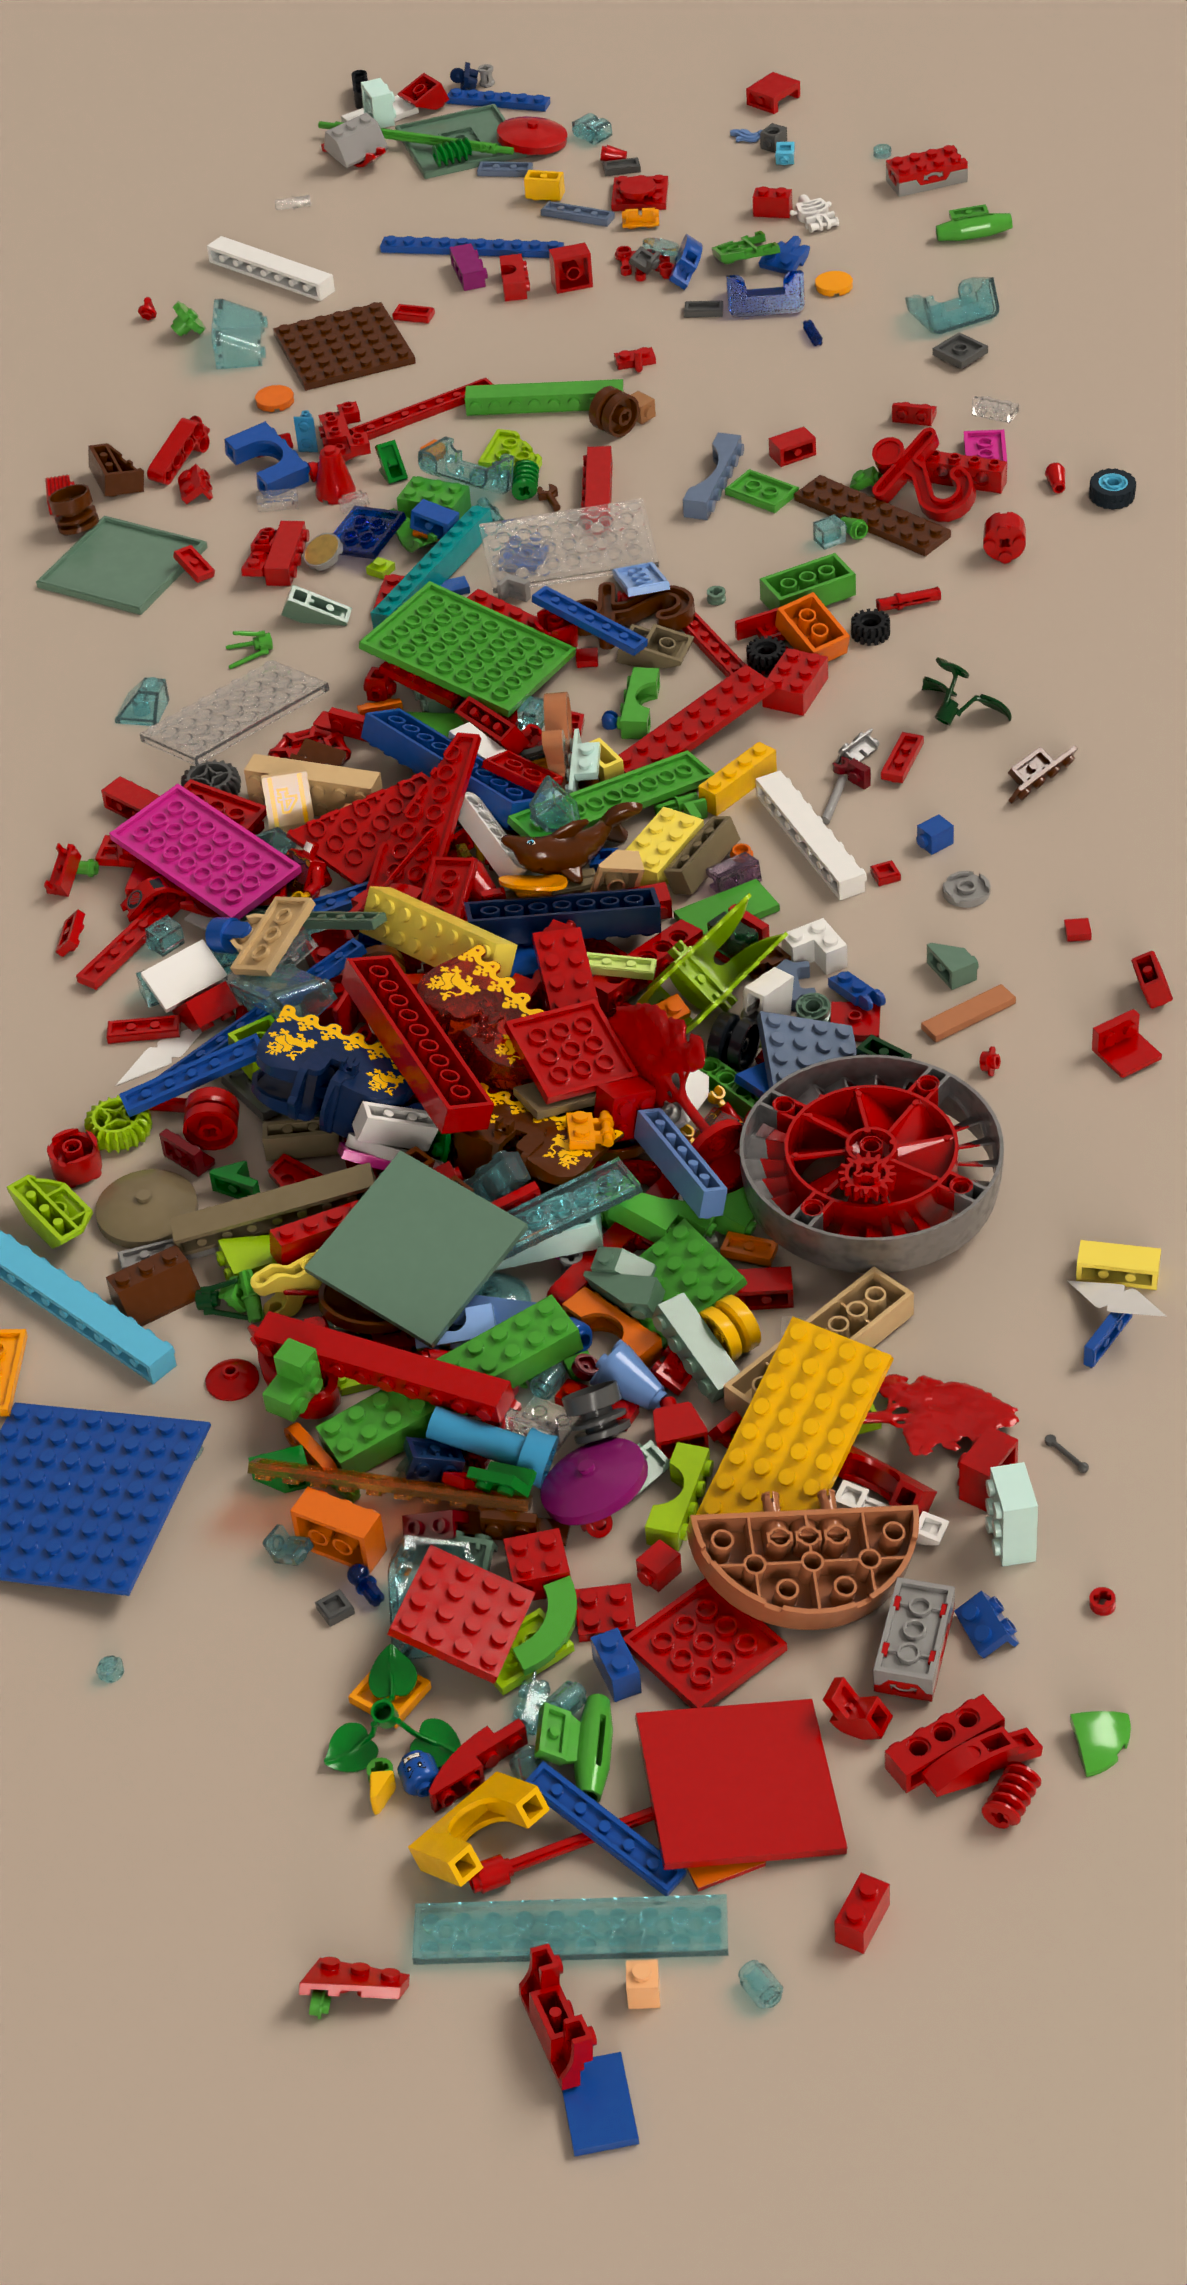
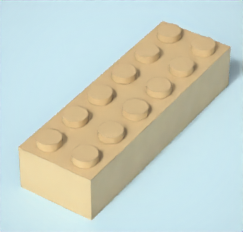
(328, 784)

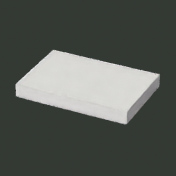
(184, 975)

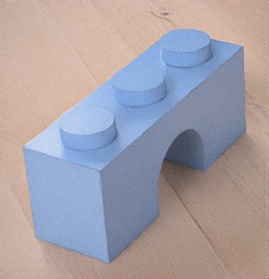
(478, 1320)

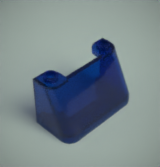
(766, 301)

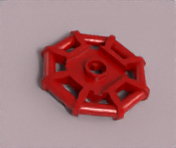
(296, 740)

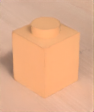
(642, 1984)

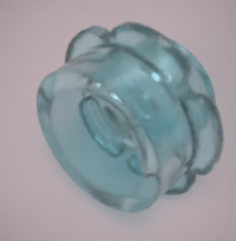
(110, 1669)

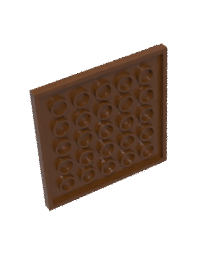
(343, 346)

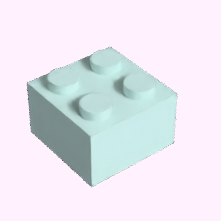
(378, 102)

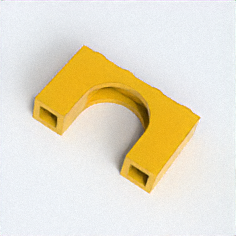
(501, 1798)

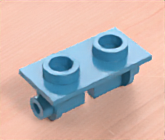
(305, 432)

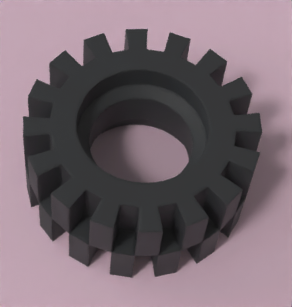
(870, 627)
(764, 653)

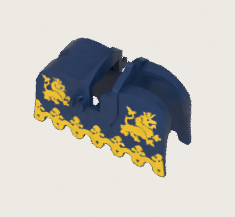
(322, 1069)

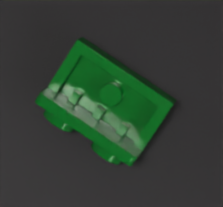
(503, 1478)

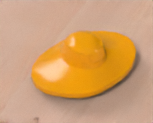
(533, 885)

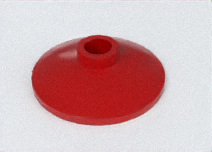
(232, 1379)

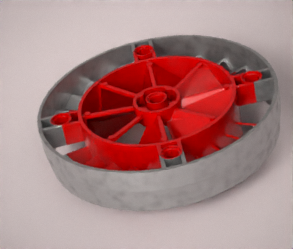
(883, 1109)

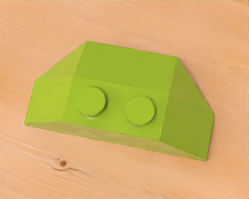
(50, 1209)

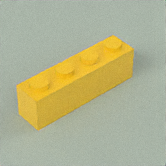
(737, 778)

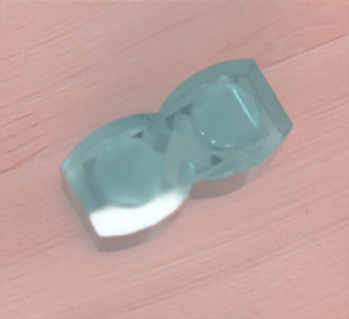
(592, 128)

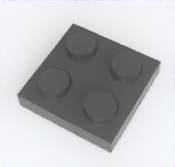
(960, 350)

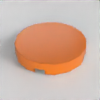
(274, 397)

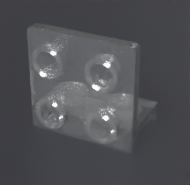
(543, 1416)

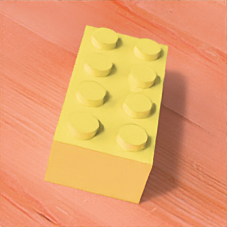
(663, 841)

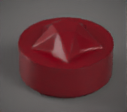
(584, 1366)

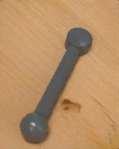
(1050, 1440)

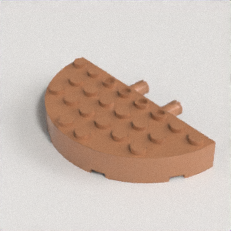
(805, 1564)

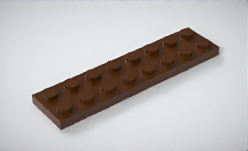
(881, 517)

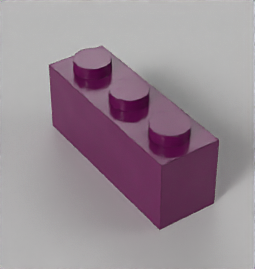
(468, 267)

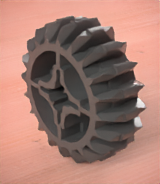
(215, 774)

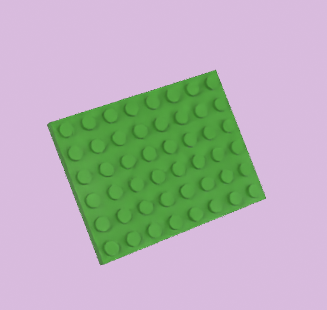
(468, 648)

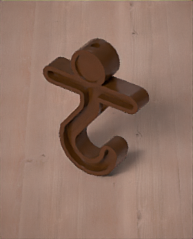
(672, 607)

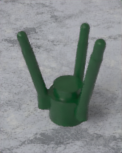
(207, 1300)

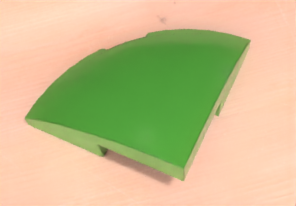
(1100, 1738)

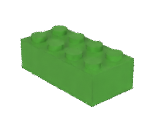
(825, 576)

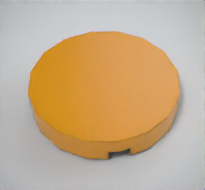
(834, 283)

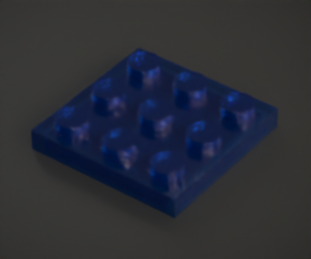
(368, 530)

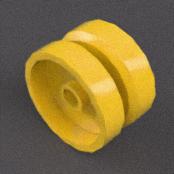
(733, 1325)

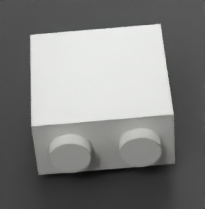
(768, 993)

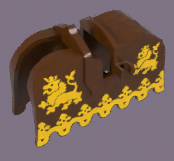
(541, 1144)

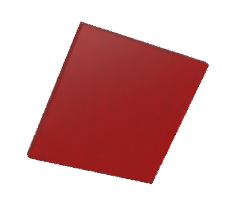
(739, 1784)

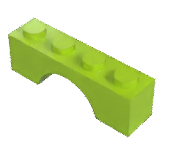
(689, 1471)

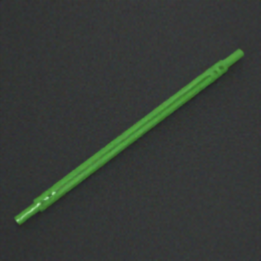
(420, 138)

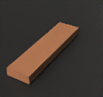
(968, 1013)

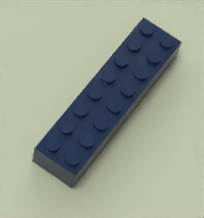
(597, 913)

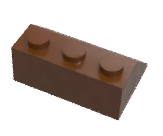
(154, 1286)

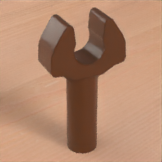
(549, 496)

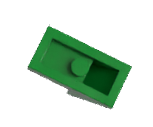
(391, 462)
(234, 1180)

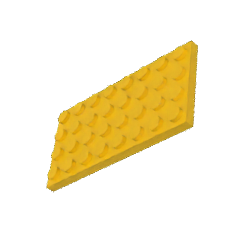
(798, 1422)

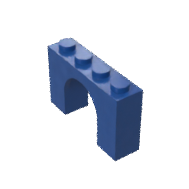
(264, 441)

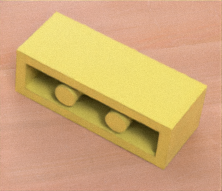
(1118, 1264)

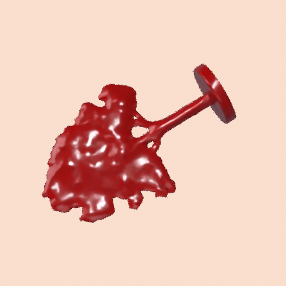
(658, 1051)
(940, 1412)

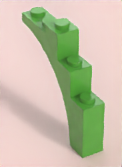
(656, 1216)

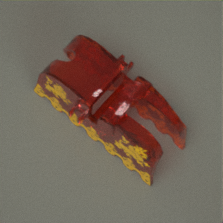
(472, 1011)

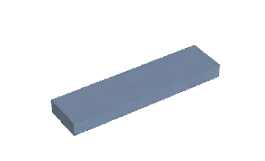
(577, 213)

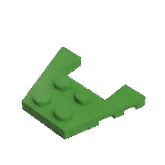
(744, 249)

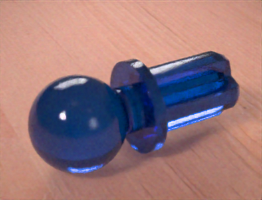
(365, 1584)

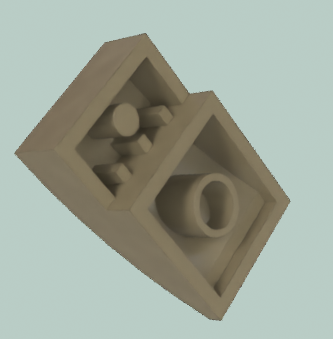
(664, 648)

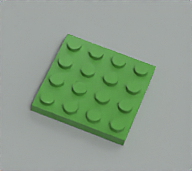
(691, 1266)

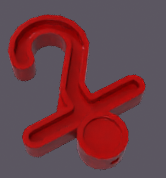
(909, 465)

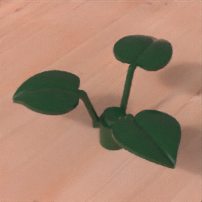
(948, 708)

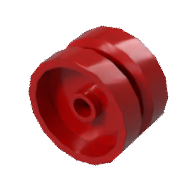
(211, 1118)

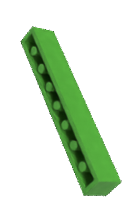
(534, 397)

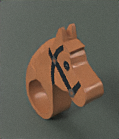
(557, 732)

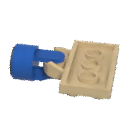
(262, 937)

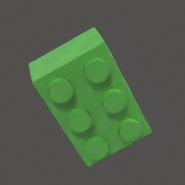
(447, 494)

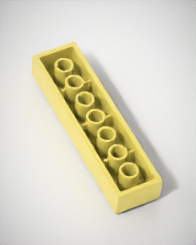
(430, 932)

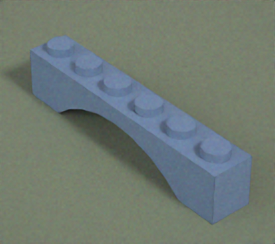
(702, 498)

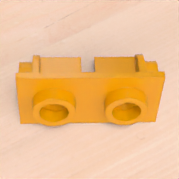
(648, 219)

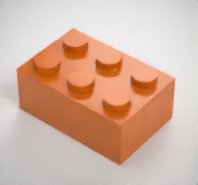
(812, 627)
(339, 1528)

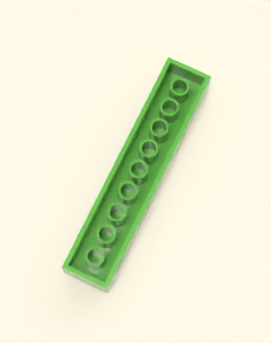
(511, 1351)

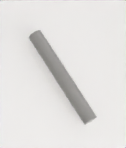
(834, 798)

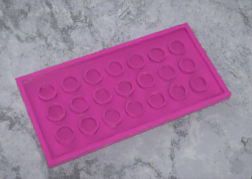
(205, 853)

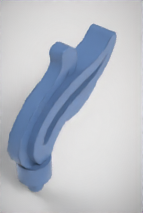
(745, 135)

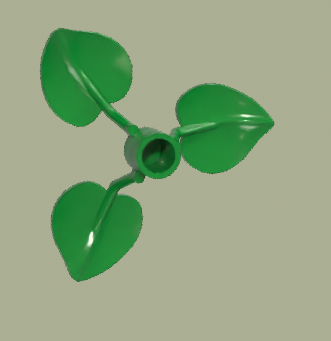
(390, 1676)

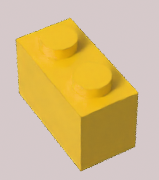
(544, 185)

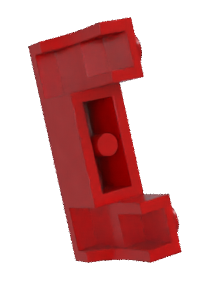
(335, 432)
(562, 2035)

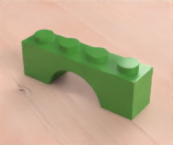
(641, 687)

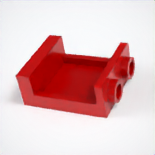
(770, 90)

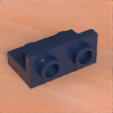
(430, 1459)

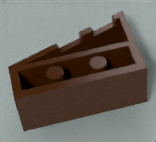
(113, 472)

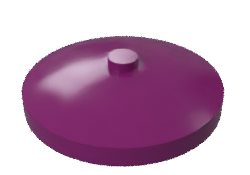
(594, 1481)

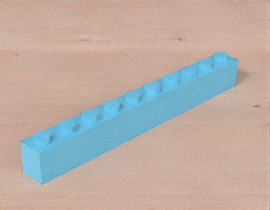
(84, 1311)

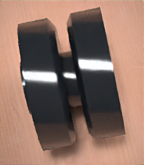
(734, 1041)

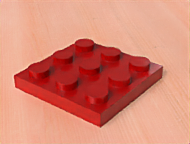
(657, 200)

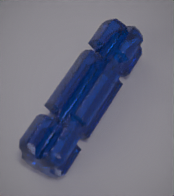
(812, 332)

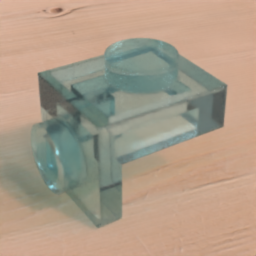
(286, 1548)

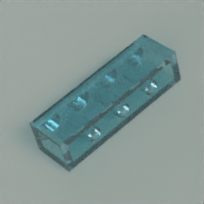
(499, 1176)

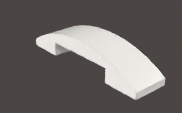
(930, 1526)

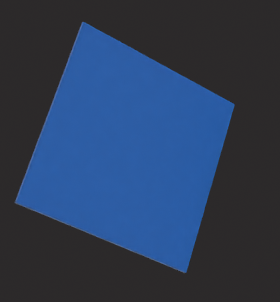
(88, 1493)

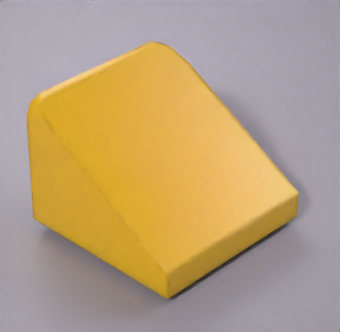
(381, 1789)

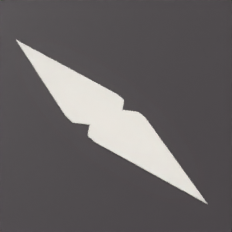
(161, 1056)
(1116, 1298)

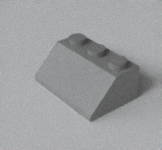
(354, 139)

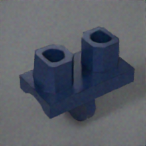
(467, 78)

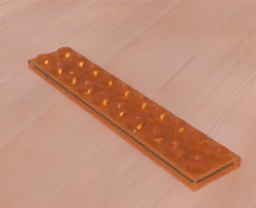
(380, 1484)

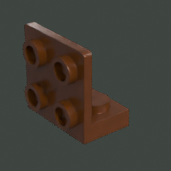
(319, 753)

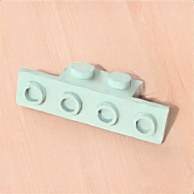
(582, 761)

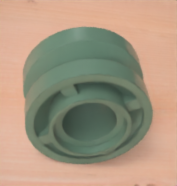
(814, 1007)

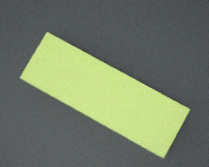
(622, 966)

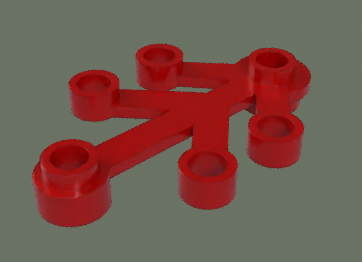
(624, 254)

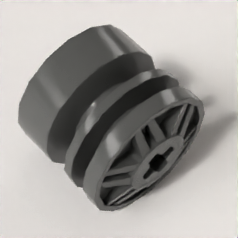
(596, 1412)

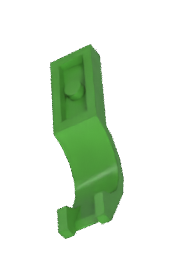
(410, 542)

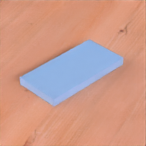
(640, 579)

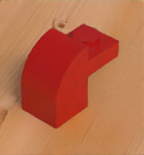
(855, 1715)

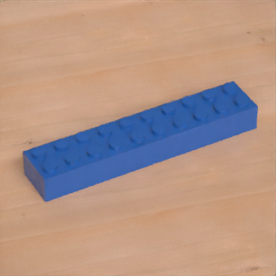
(423, 748)

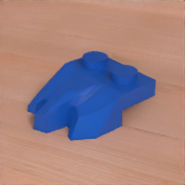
(788, 259)

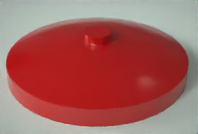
(532, 135)

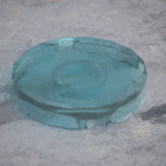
(666, 247)

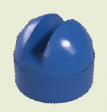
(609, 720)

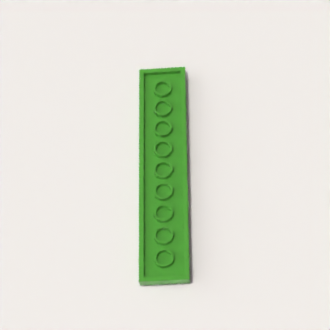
(643, 785)

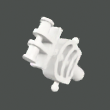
(815, 213)

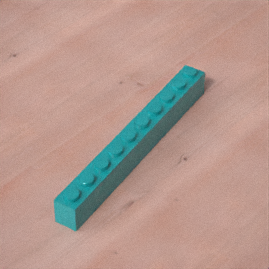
(438, 563)

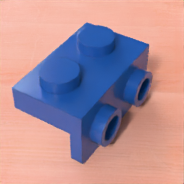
(986, 1624)

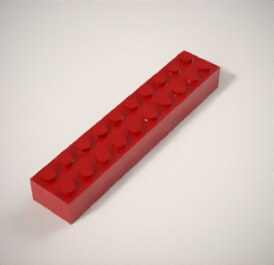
(417, 1044)

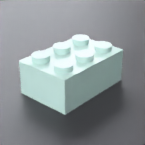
(1012, 1514)

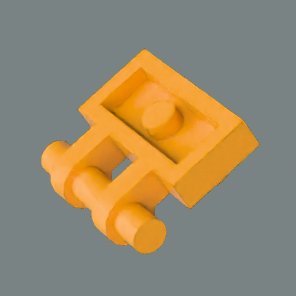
(587, 1131)

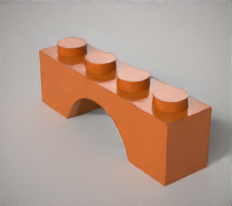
(605, 1317)

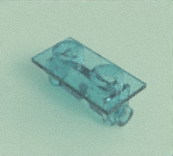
(533, 1694)

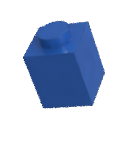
(935, 834)

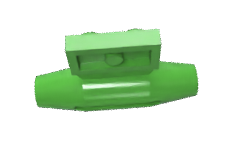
(972, 224)
(582, 1743)

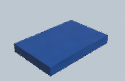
(601, 2107)

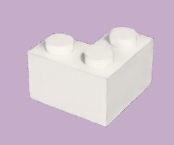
(817, 943)

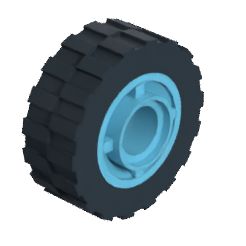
(1112, 489)

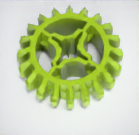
(114, 1127)

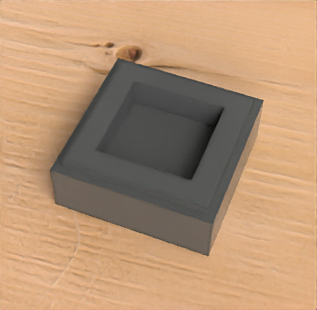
(334, 1607)

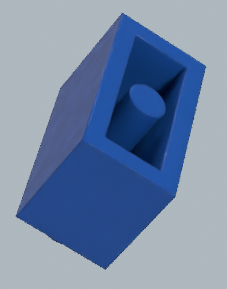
(433, 518)
(616, 1664)

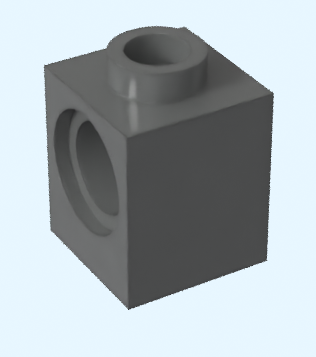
(771, 135)

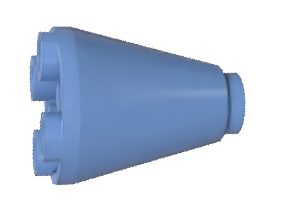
(632, 1375)

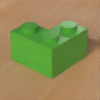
(295, 1382)

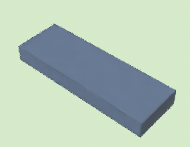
(504, 169)

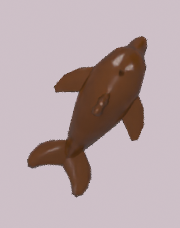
(569, 846)

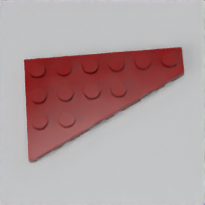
(355, 832)

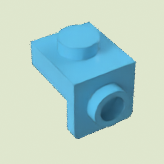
(785, 153)

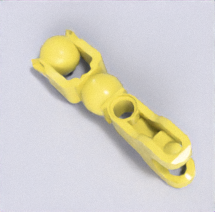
(281, 1278)

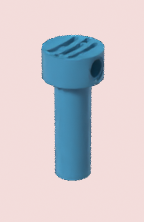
(493, 1442)

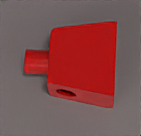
(678, 1424)

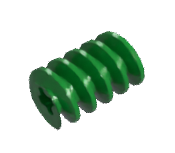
(450, 151)
(525, 479)

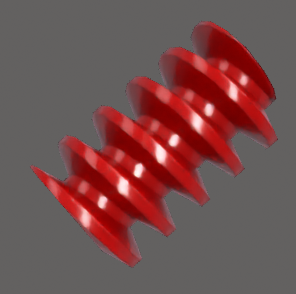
(1011, 1795)

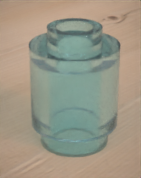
(548, 1382)
(569, 1696)
(760, 1984)

